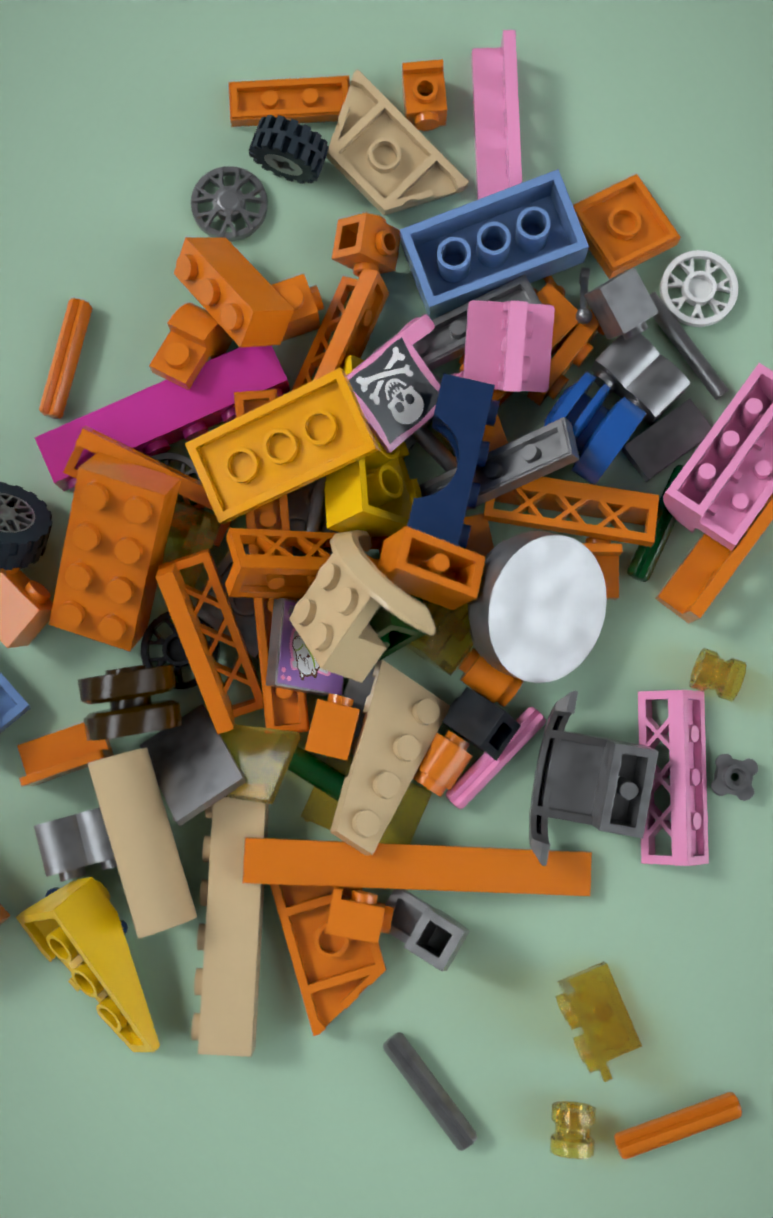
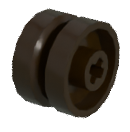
(130, 702)

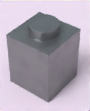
(622, 305)

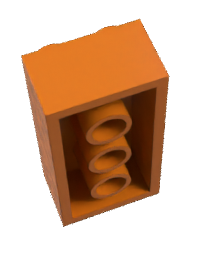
(113, 550)

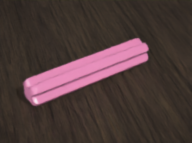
(486, 767)

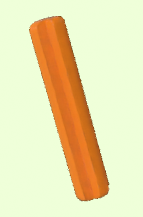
(65, 358)
(678, 1125)

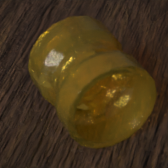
(713, 673)
(572, 1130)

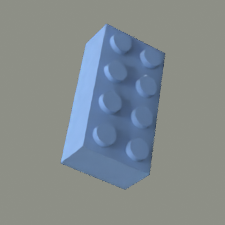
(493, 242)

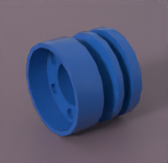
(596, 429)

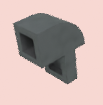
(425, 929)

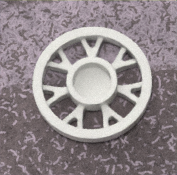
(699, 288)

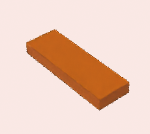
(296, 98)

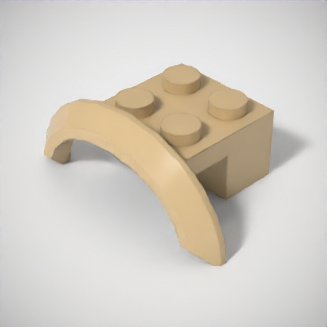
(341, 603)

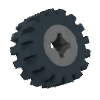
(288, 149)

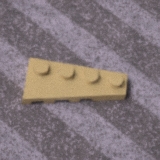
(390, 747)

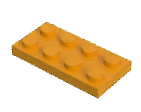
(282, 446)

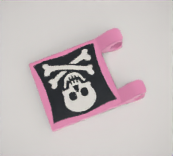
(397, 386)

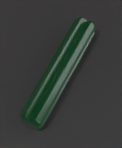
(645, 556)

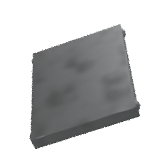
(193, 765)

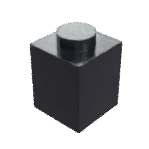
(481, 723)

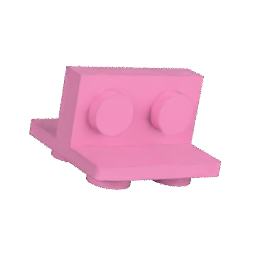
(509, 344)

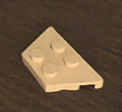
(387, 153)

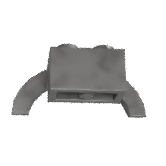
(588, 781)

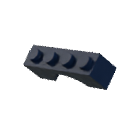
(461, 417)

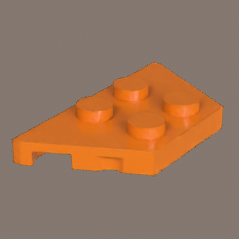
(327, 966)

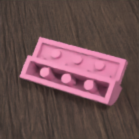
(731, 468)

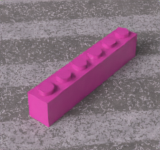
(168, 412)

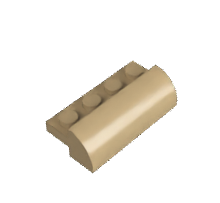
(142, 842)

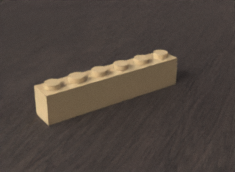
(231, 933)

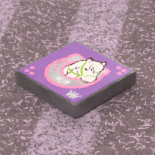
(290, 660)

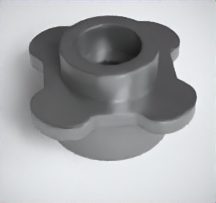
(724, 784)

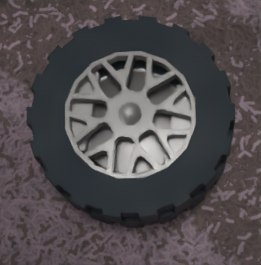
(23, 527)

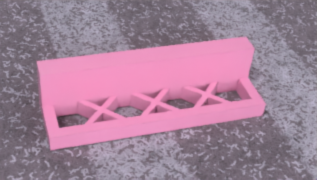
(496, 116)
(687, 777)

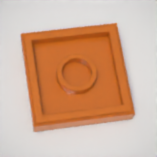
(625, 226)

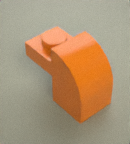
(189, 345)

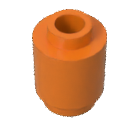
(487, 680)
(443, 763)

